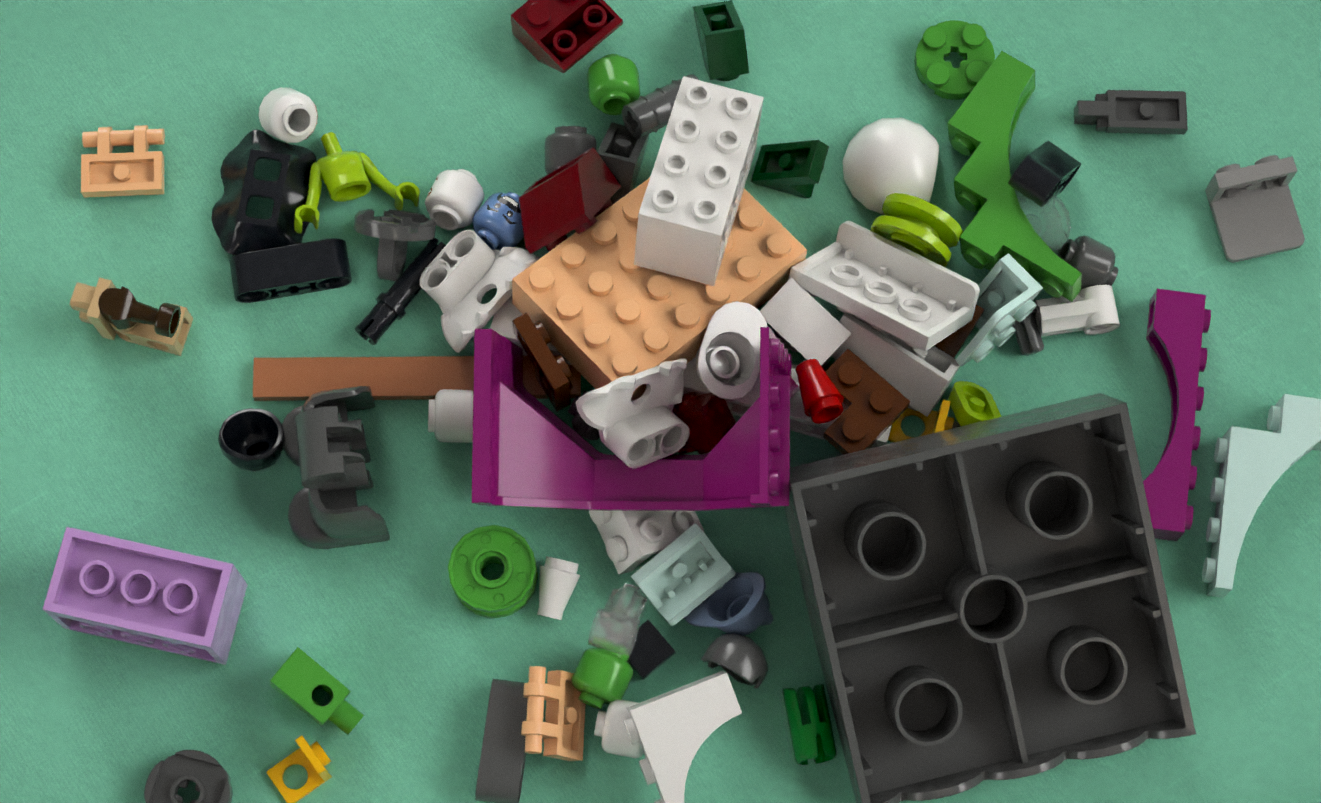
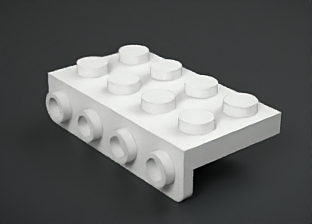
(889, 287)

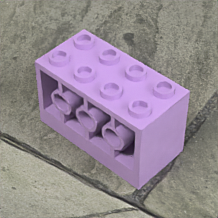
(145, 595)

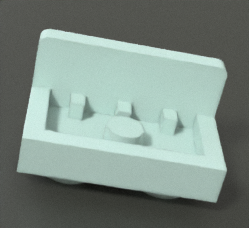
(683, 575)

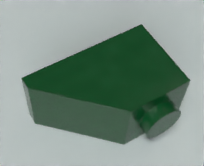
(721, 40)

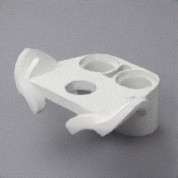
(463, 276)
(644, 427)

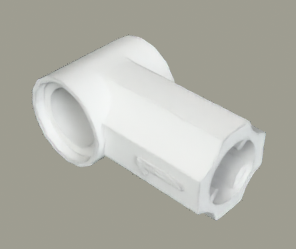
(1090, 312)

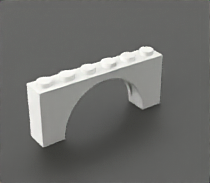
(676, 726)

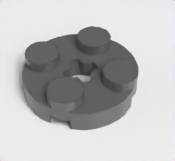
(185, 767)

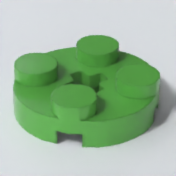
(948, 37)

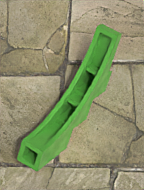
(985, 130)

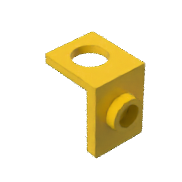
(933, 423)
(312, 759)

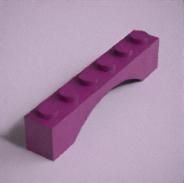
(1176, 337)

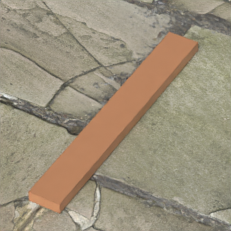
(387, 376)

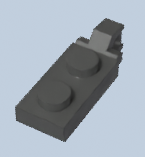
(1135, 112)

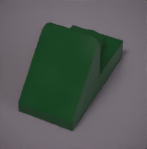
(791, 166)

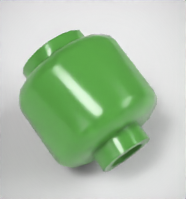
(613, 83)
(601, 677)

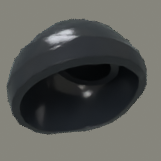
(252, 439)

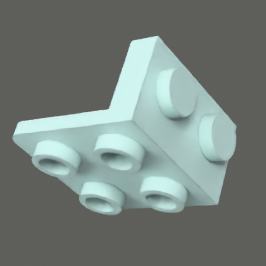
(1006, 297)

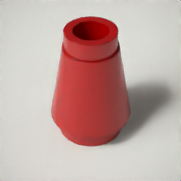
(818, 393)

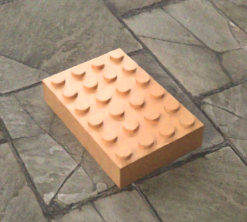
(630, 318)

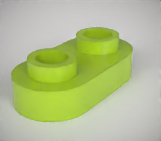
(972, 403)

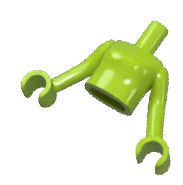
(347, 179)

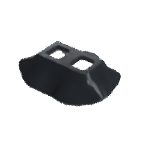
(229, 218)

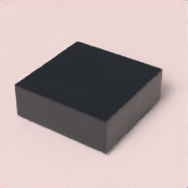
(649, 650)

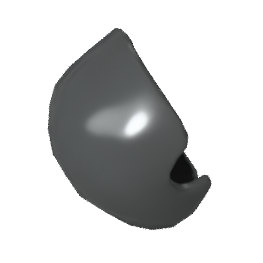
(738, 657)

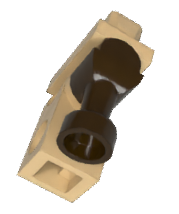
(119, 313)

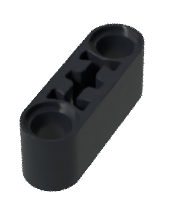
(1044, 173)
(290, 270)

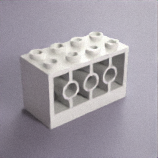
(697, 181)

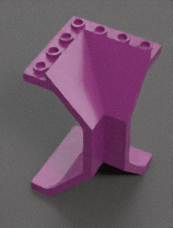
(537, 461)

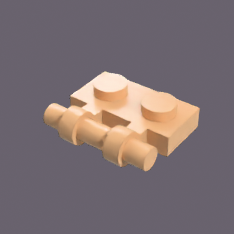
(122, 173)
(563, 716)

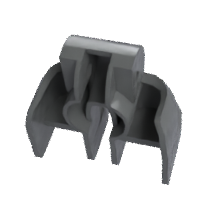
(332, 470)

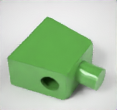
(303, 676)

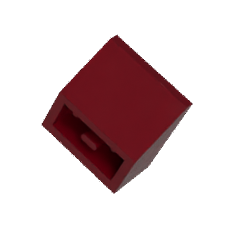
(563, 30)
(566, 200)

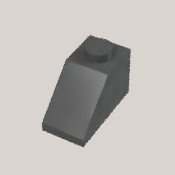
(623, 157)

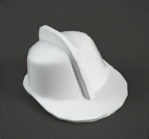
(731, 350)

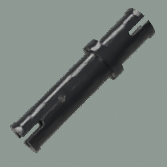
(393, 302)

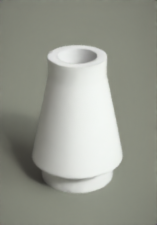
(556, 586)

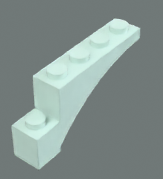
(1248, 469)

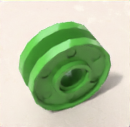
(490, 546)

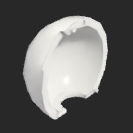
(890, 159)

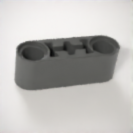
(503, 745)

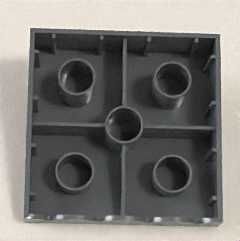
(988, 600)

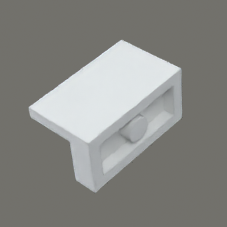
(804, 323)

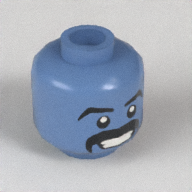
(499, 221)

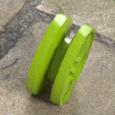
(918, 227)

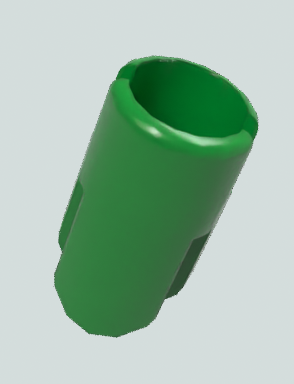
(809, 724)

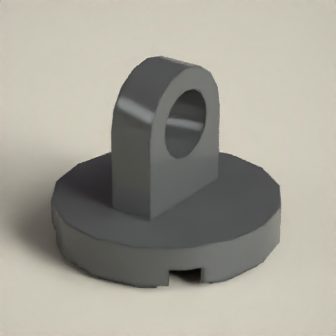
(394, 232)

